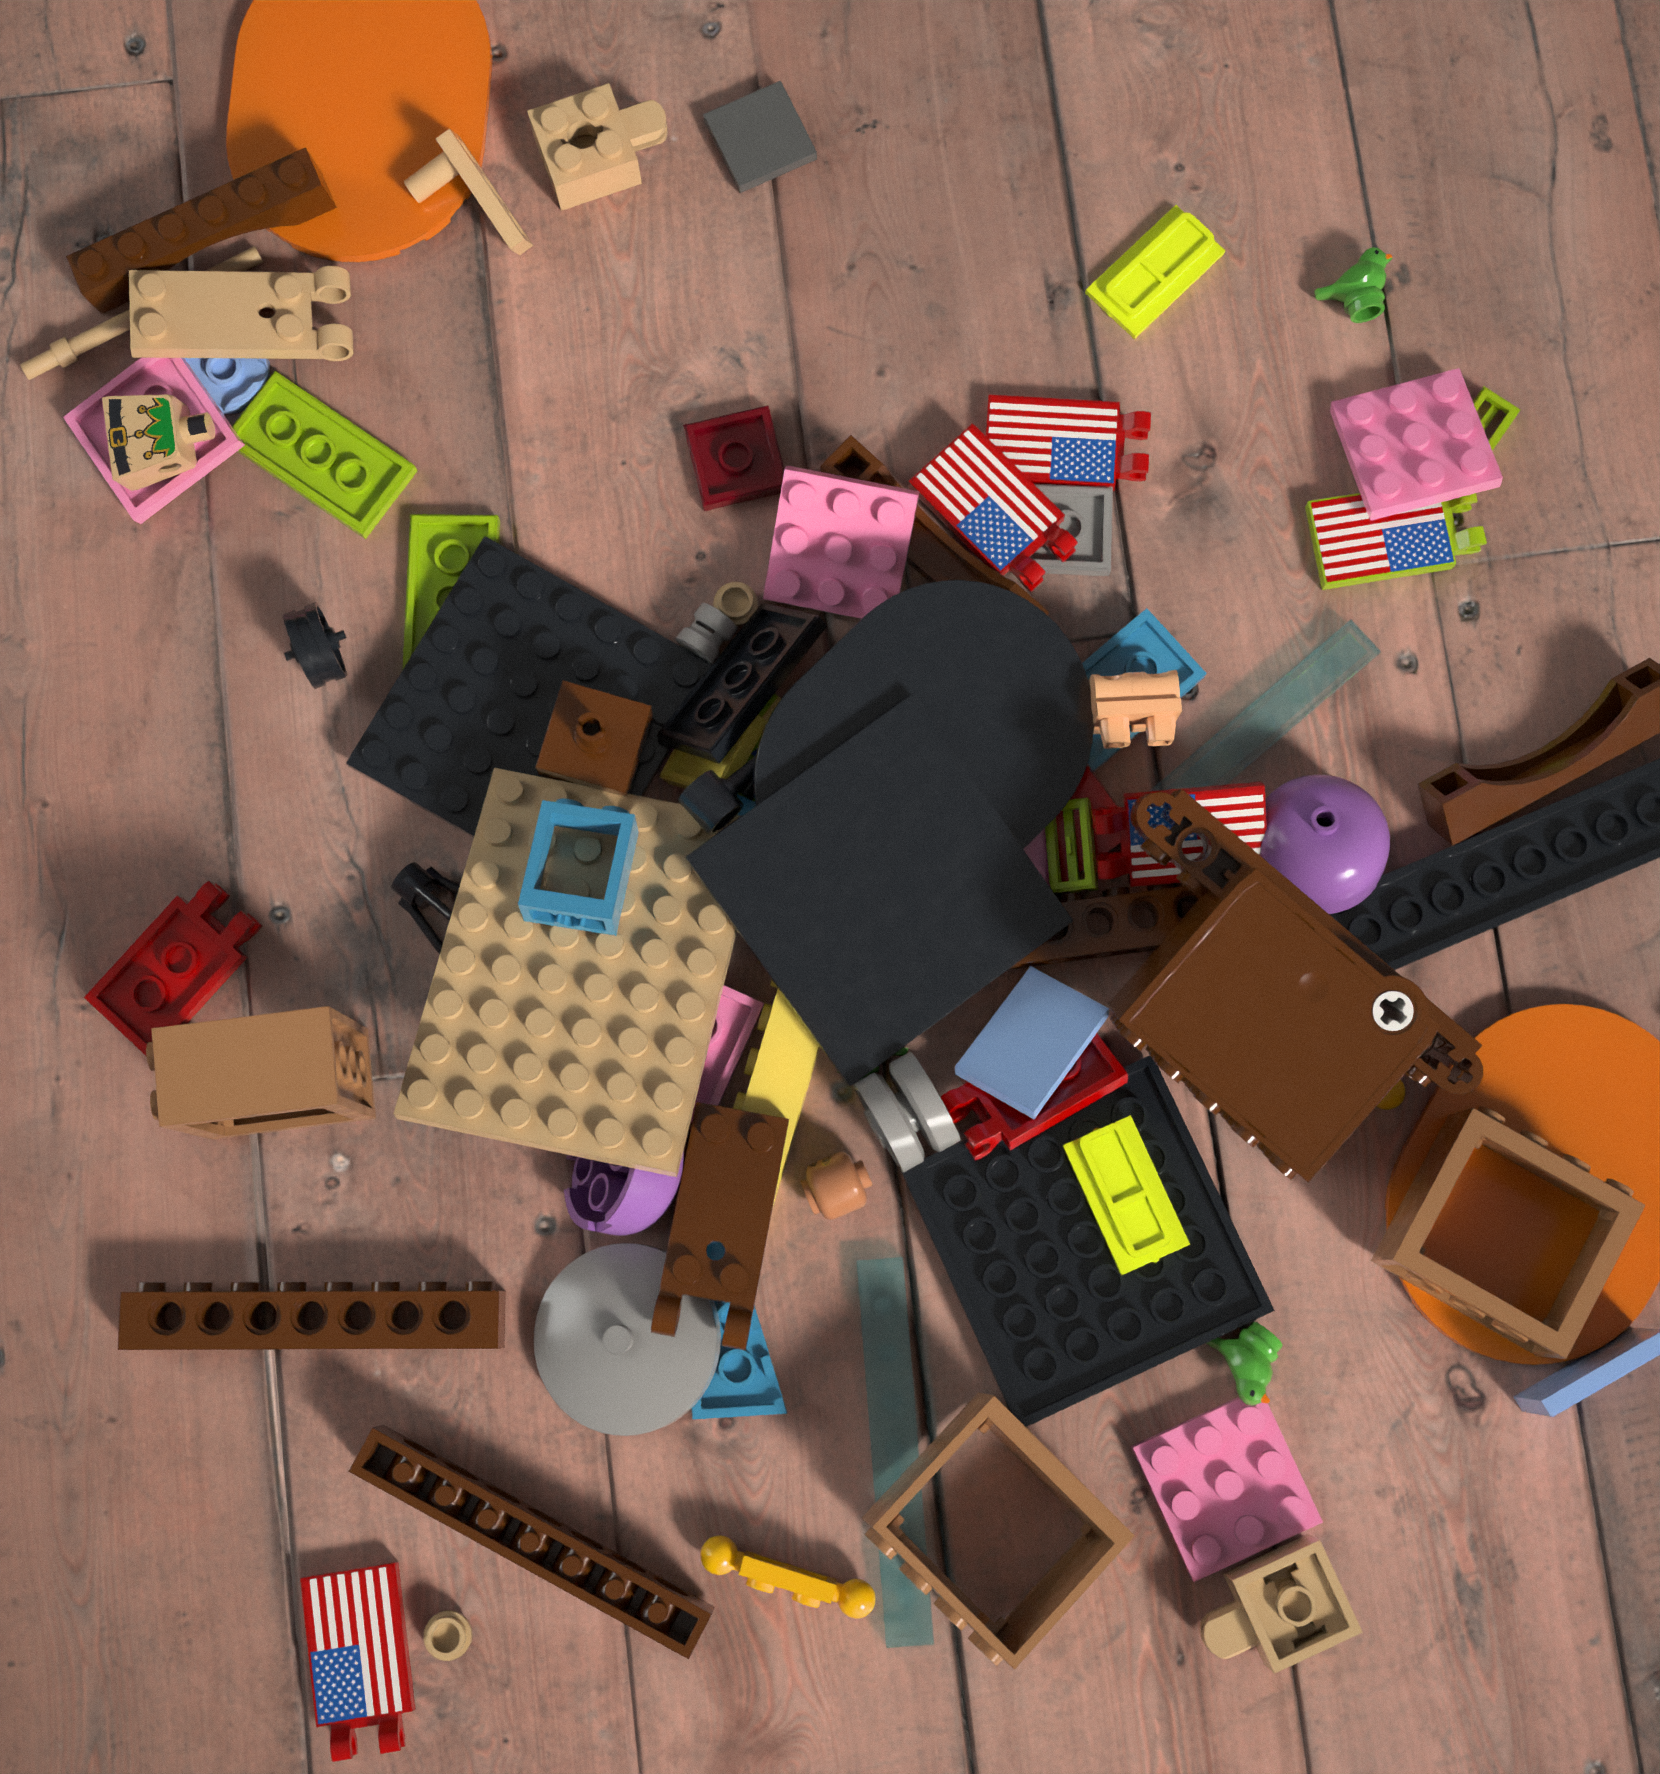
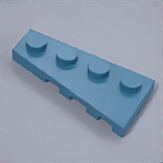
(743, 1379)

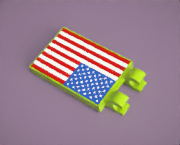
(1405, 544)

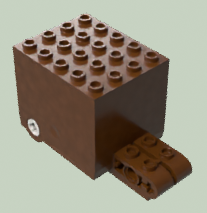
(1276, 1002)

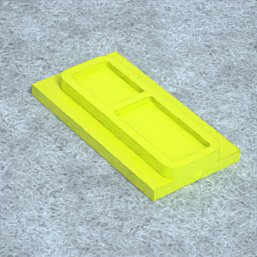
(1155, 271)
(1126, 1195)

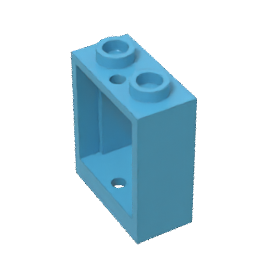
(574, 910)

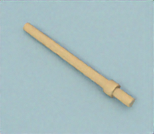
(65, 351)

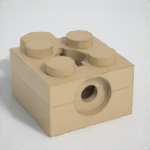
(607, 156)
(1283, 1606)

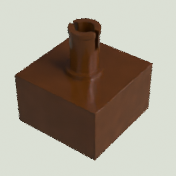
(594, 739)

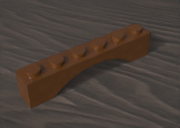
(268, 197)
(930, 548)
(1476, 796)

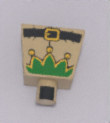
(152, 437)

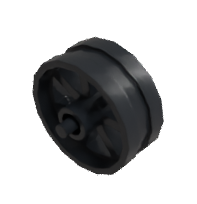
(315, 645)

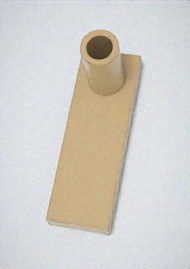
(458, 160)

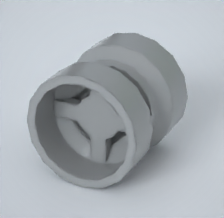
(707, 633)

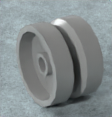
(910, 1110)

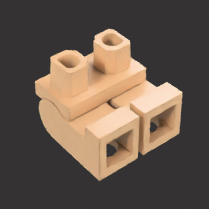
(1135, 699)

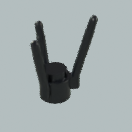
(419, 888)

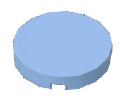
(231, 380)

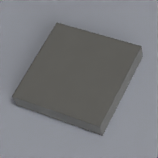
(760, 136)

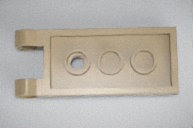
(219, 317)

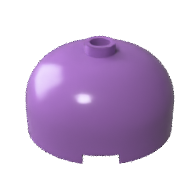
(1326, 839)
(618, 1197)

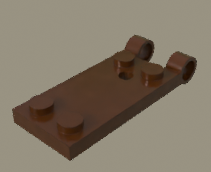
(724, 1199)

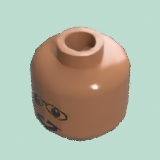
(836, 1185)

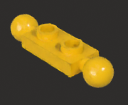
(854, 1597)

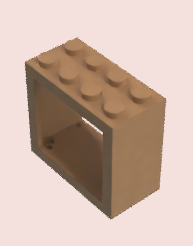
(261, 1073)
(1402, 1244)
(1056, 1591)

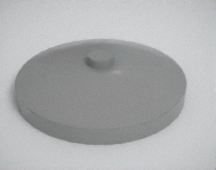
(600, 1348)

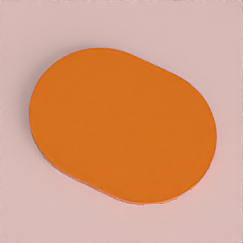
(367, 100)
(1591, 1093)

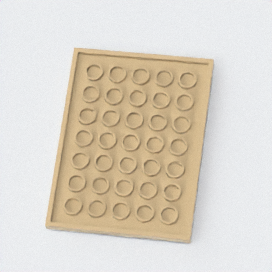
(568, 1030)

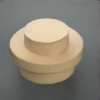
(736, 602)
(447, 1635)

